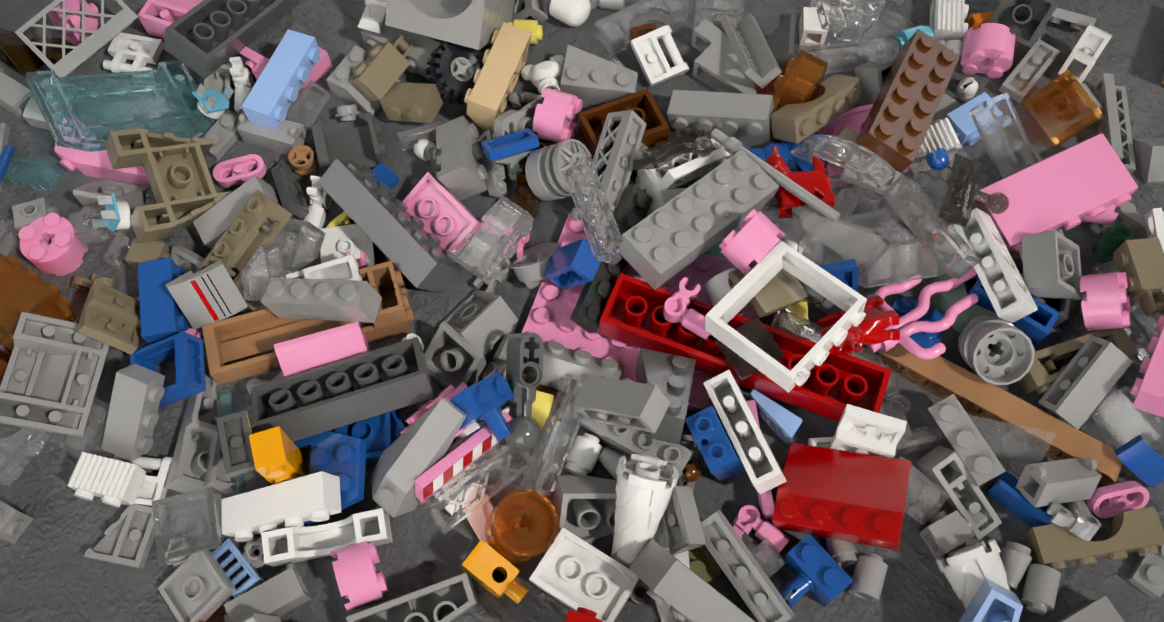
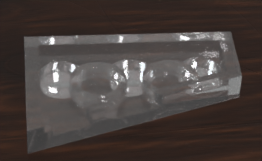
(1014, 443)

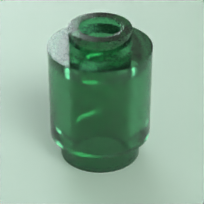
(1110, 241)

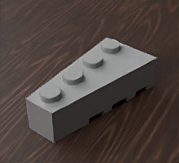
(732, 113)
(434, 603)

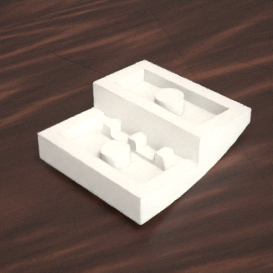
(868, 432)

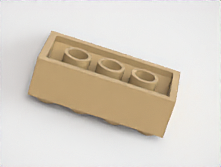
(498, 76)

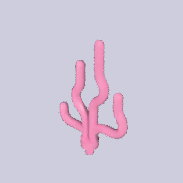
(907, 322)

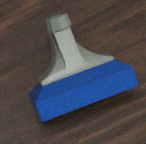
(511, 149)

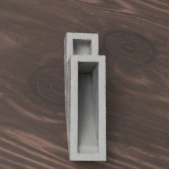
(718, 62)

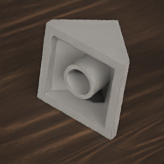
(1150, 159)
(124, 191)
(453, 358)

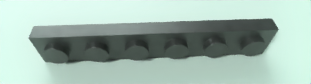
(597, 293)

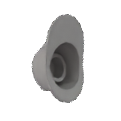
(533, 264)

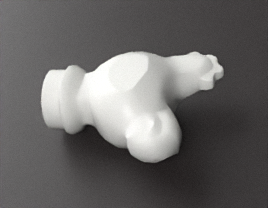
(545, 74)

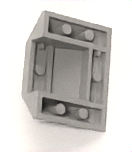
(51, 376)

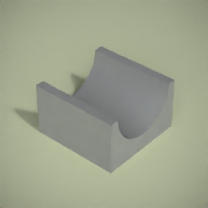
(454, 21)

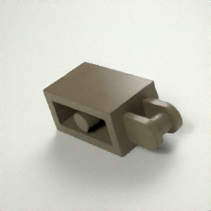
(381, 68)
(1145, 272)

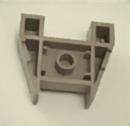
(175, 175)

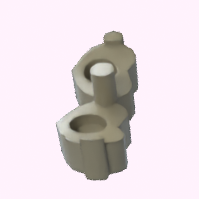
(84, 284)

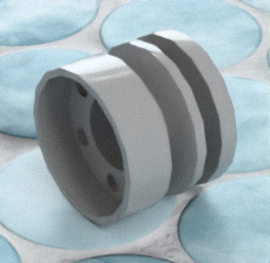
(549, 164)
(1008, 357)

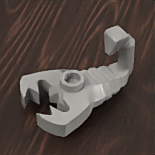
(520, 119)

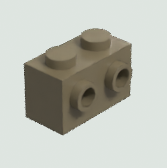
(412, 102)

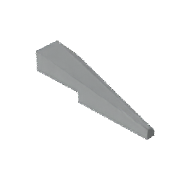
(198, 451)

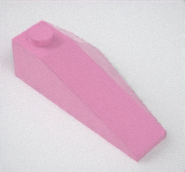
(98, 165)

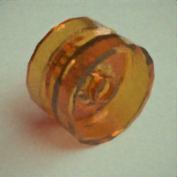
(536, 517)

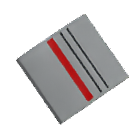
(207, 295)

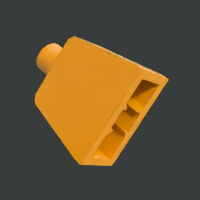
(484, 562)

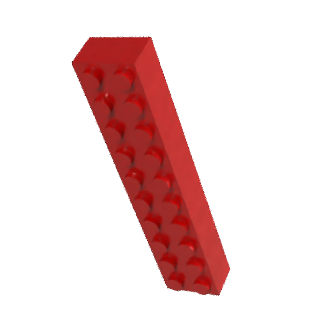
(637, 319)

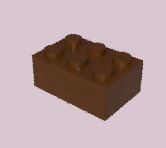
(642, 103)

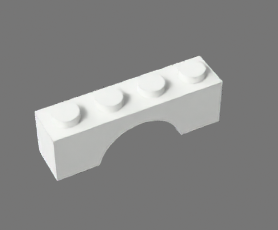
(313, 542)

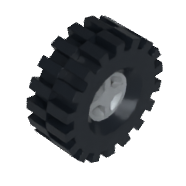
(442, 68)

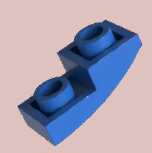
(1142, 460)

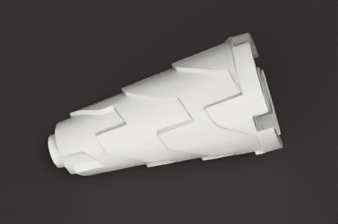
(641, 500)
(969, 567)

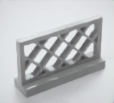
(88, 46)

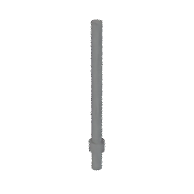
(733, 146)

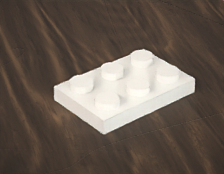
(584, 577)

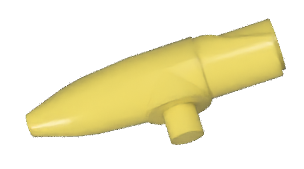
(341, 219)

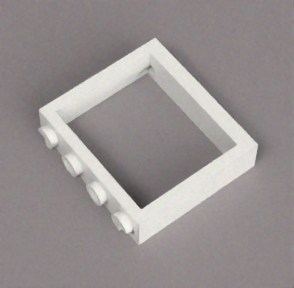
(813, 276)

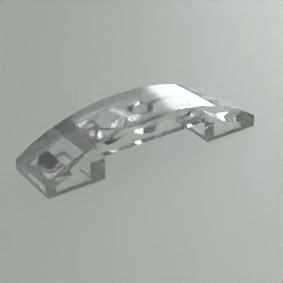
(847, 154)

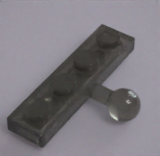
(664, 151)
(962, 192)

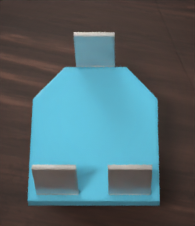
(212, 102)
(116, 214)

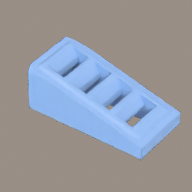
(777, 417)
(255, 578)

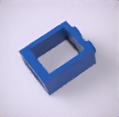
(188, 364)
(717, 446)

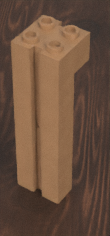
(246, 342)

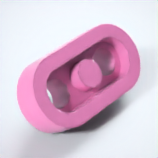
(240, 169)
(1117, 498)

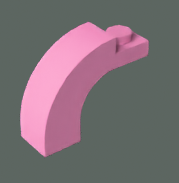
(256, 63)

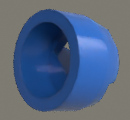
(938, 159)

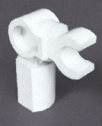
(243, 82)
(319, 202)

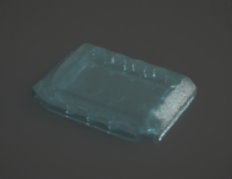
(89, 107)

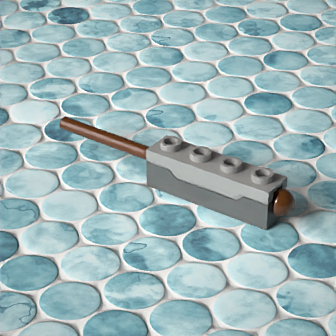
(639, 442)

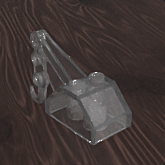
(883, 250)

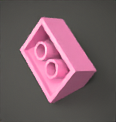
(321, 348)

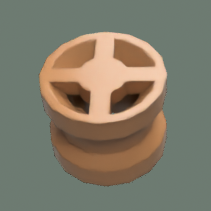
(304, 154)

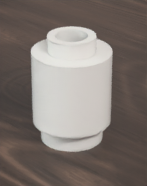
(583, 455)

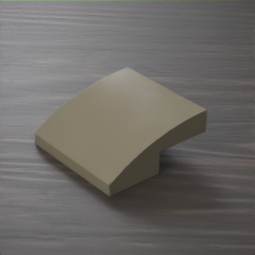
(777, 294)
(111, 318)

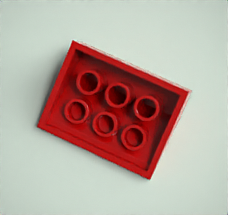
(843, 496)

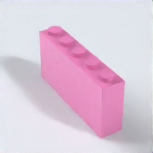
(1061, 191)

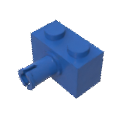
(572, 265)
(483, 402)
(814, 573)

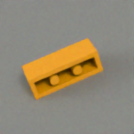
(276, 456)

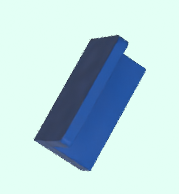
(1006, 494)

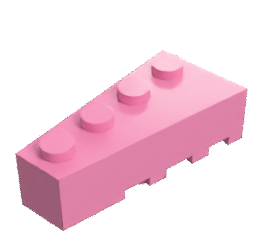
(1150, 389)

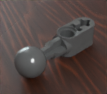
(525, 427)

